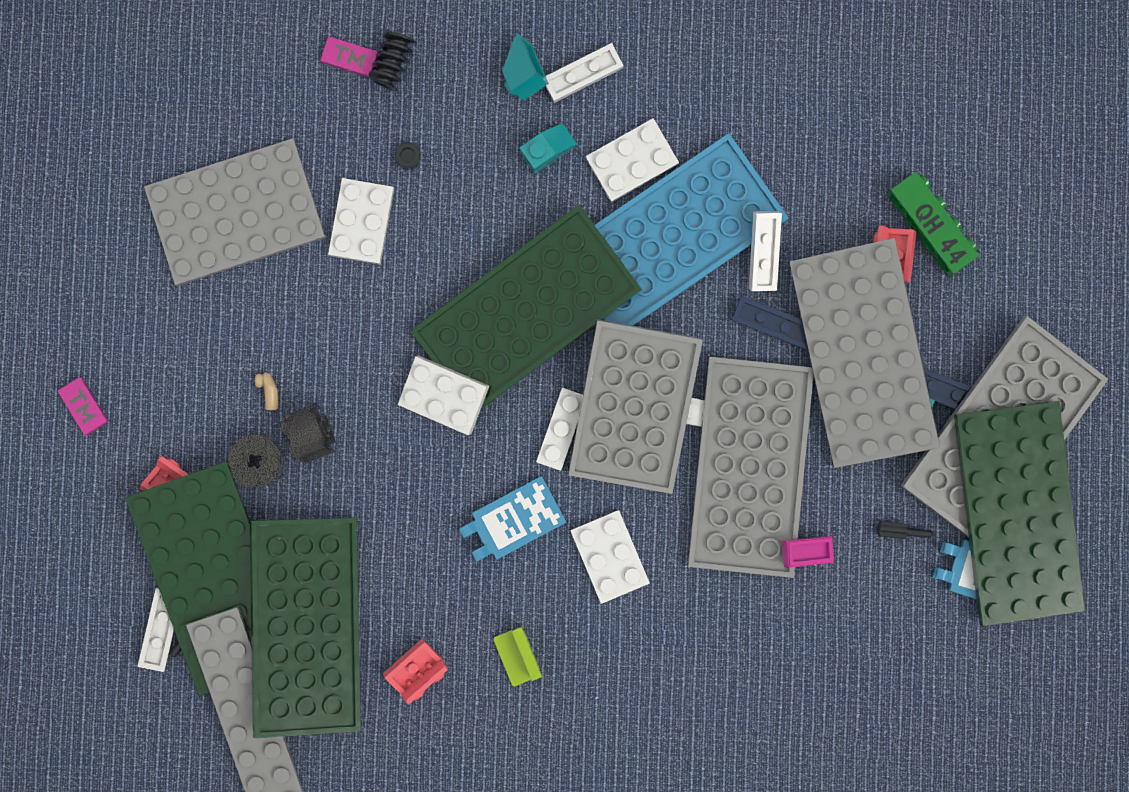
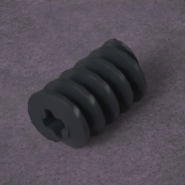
(390, 60)

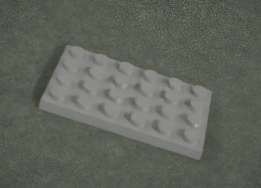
(234, 212)
(635, 406)

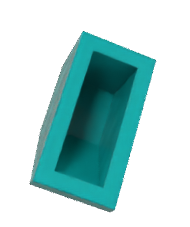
(523, 70)
(547, 147)

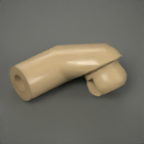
(270, 390)

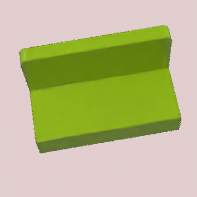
(517, 656)

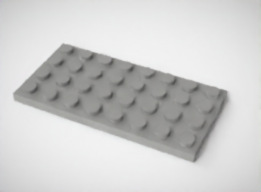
(864, 353)
(1024, 371)
(750, 465)

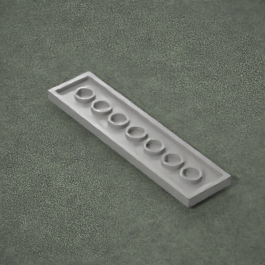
(227, 666)

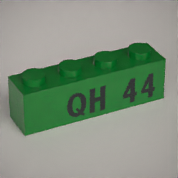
(933, 224)

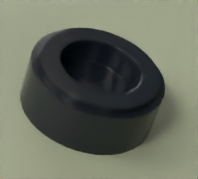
(408, 156)

